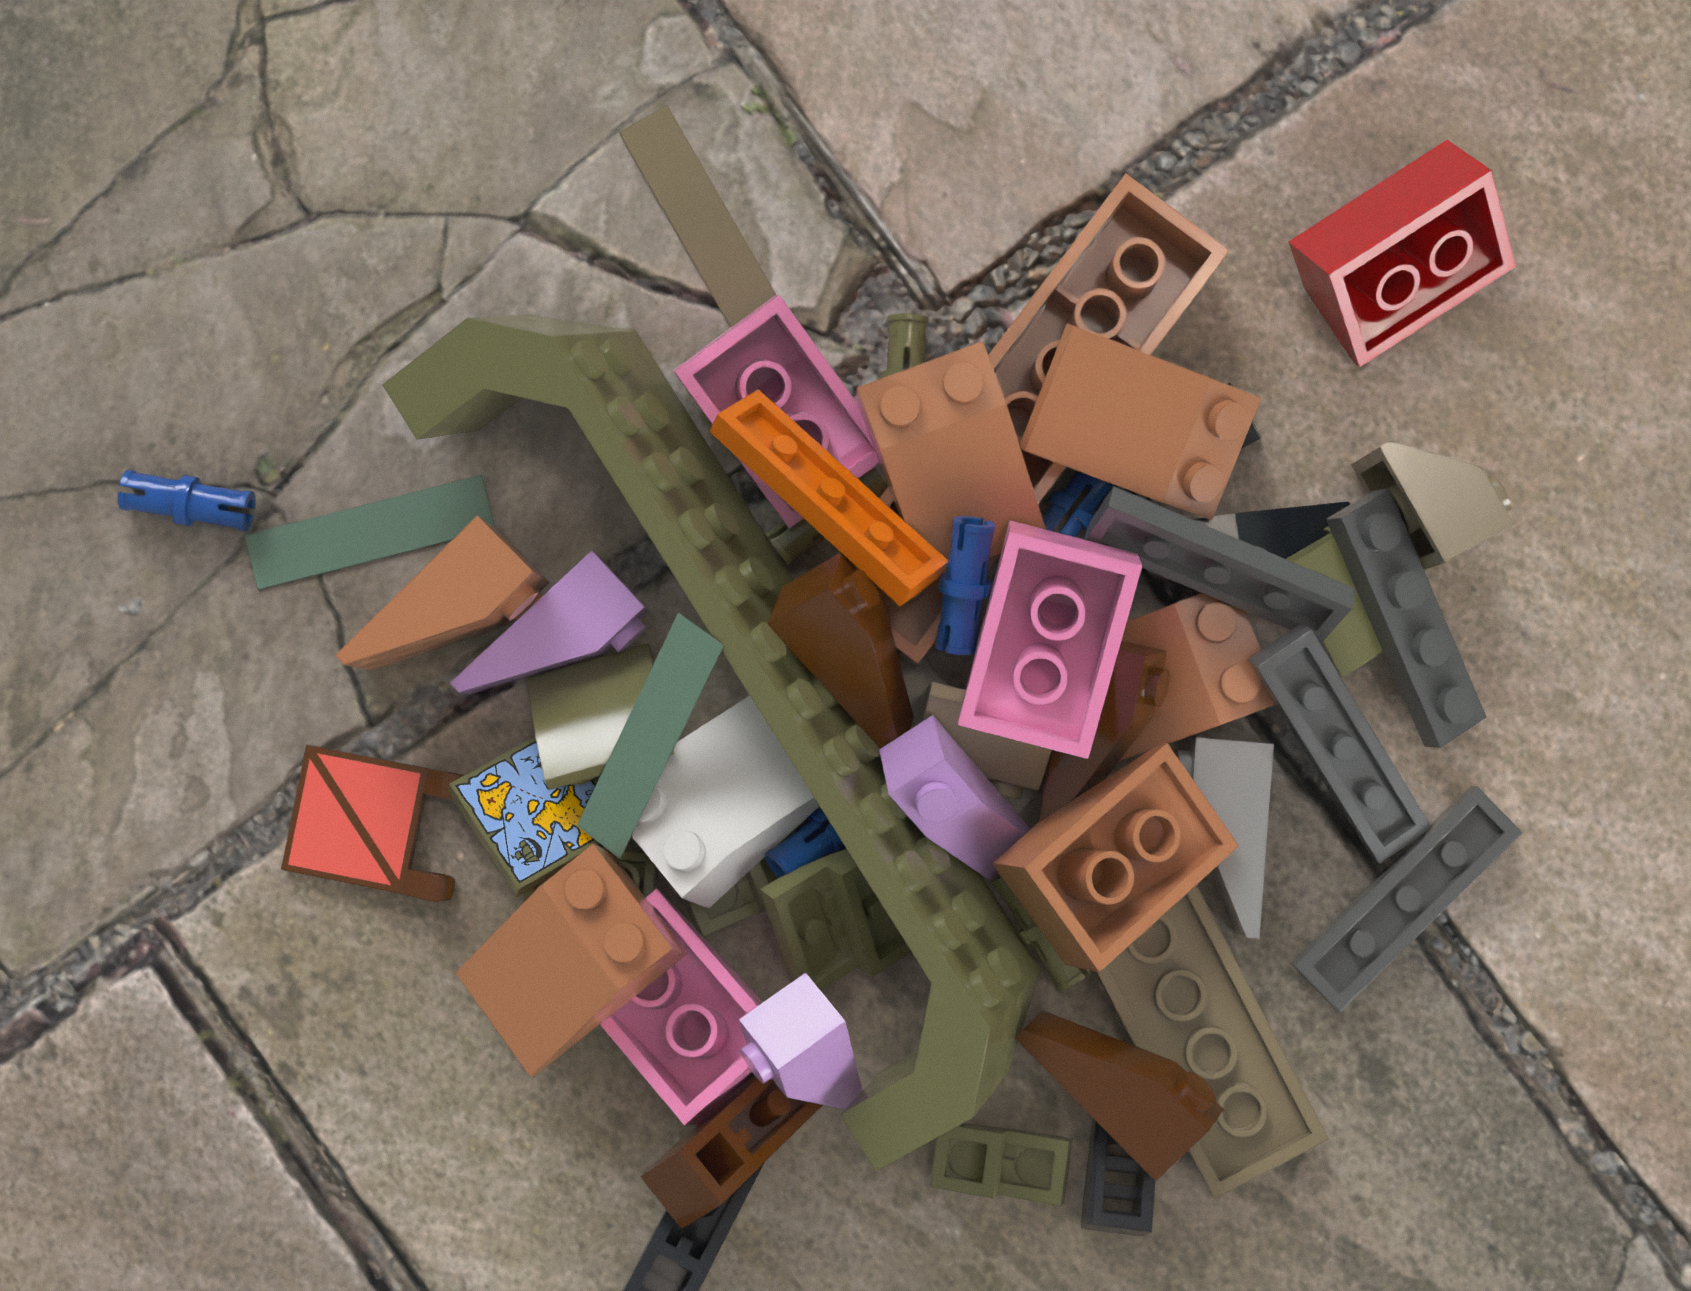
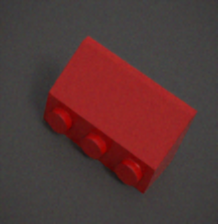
(1405, 251)

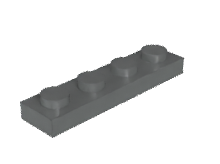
(1220, 564)
(1406, 618)
(1340, 742)
(1406, 898)

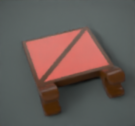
(362, 821)

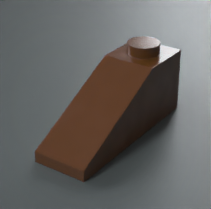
(846, 641)
(1131, 700)
(1132, 1093)
(725, 1149)

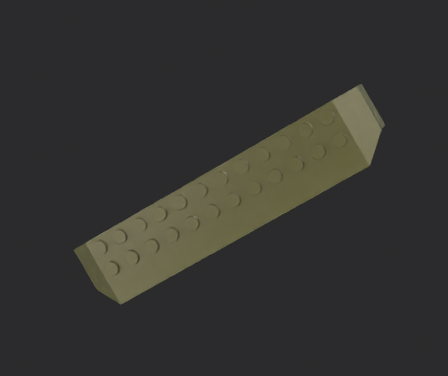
(733, 579)

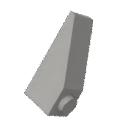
(1237, 786)

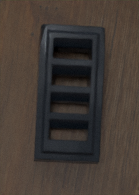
(1095, 1189)

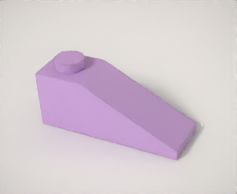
(567, 625)
(950, 796)
(802, 1046)

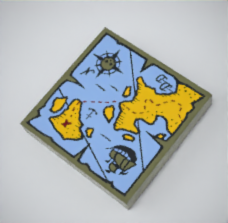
(519, 820)

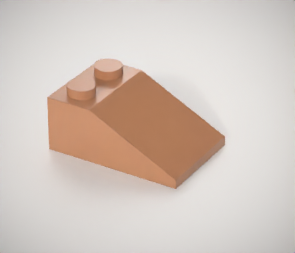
(1139, 422)
(949, 447)
(460, 594)
(1207, 667)
(1116, 858)
(569, 958)

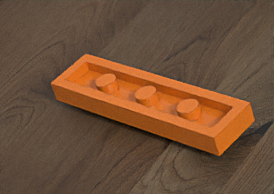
(829, 497)

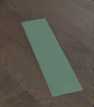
(366, 532)
(650, 734)

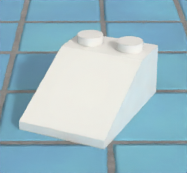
(722, 804)

